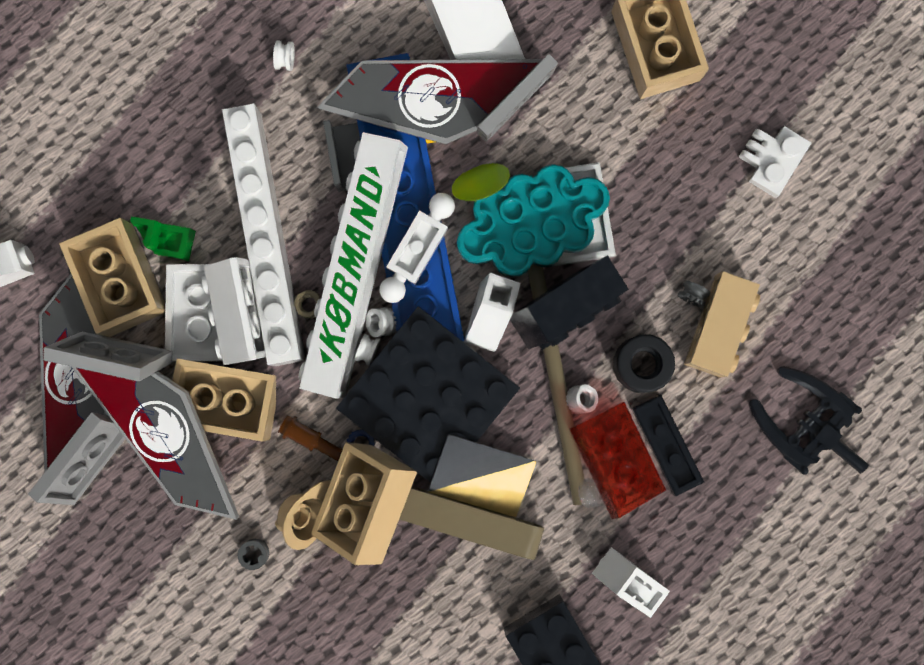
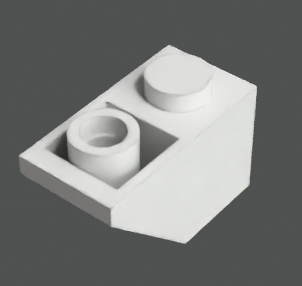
(491, 311)

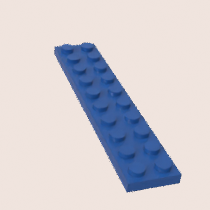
(435, 286)

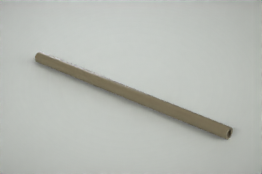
(559, 392)

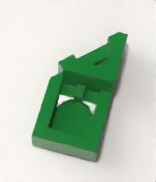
(165, 239)

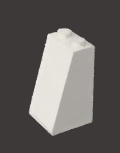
(475, 29)

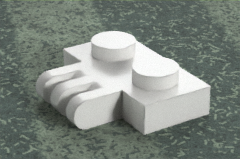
(774, 158)

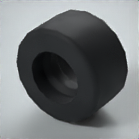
(658, 349)

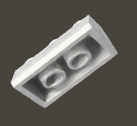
(233, 310)

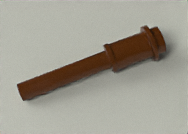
(308, 437)

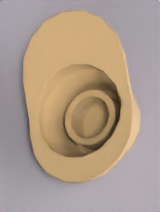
(299, 514)

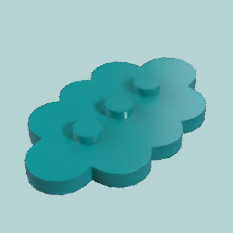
(533, 221)

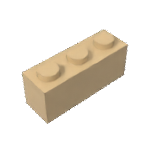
(723, 325)

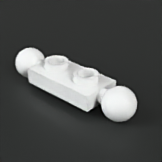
(417, 247)

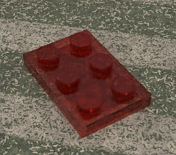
(618, 460)

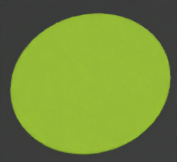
(480, 182)

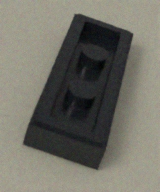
(667, 445)

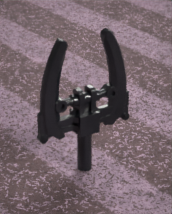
(822, 434)

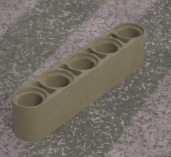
(472, 523)

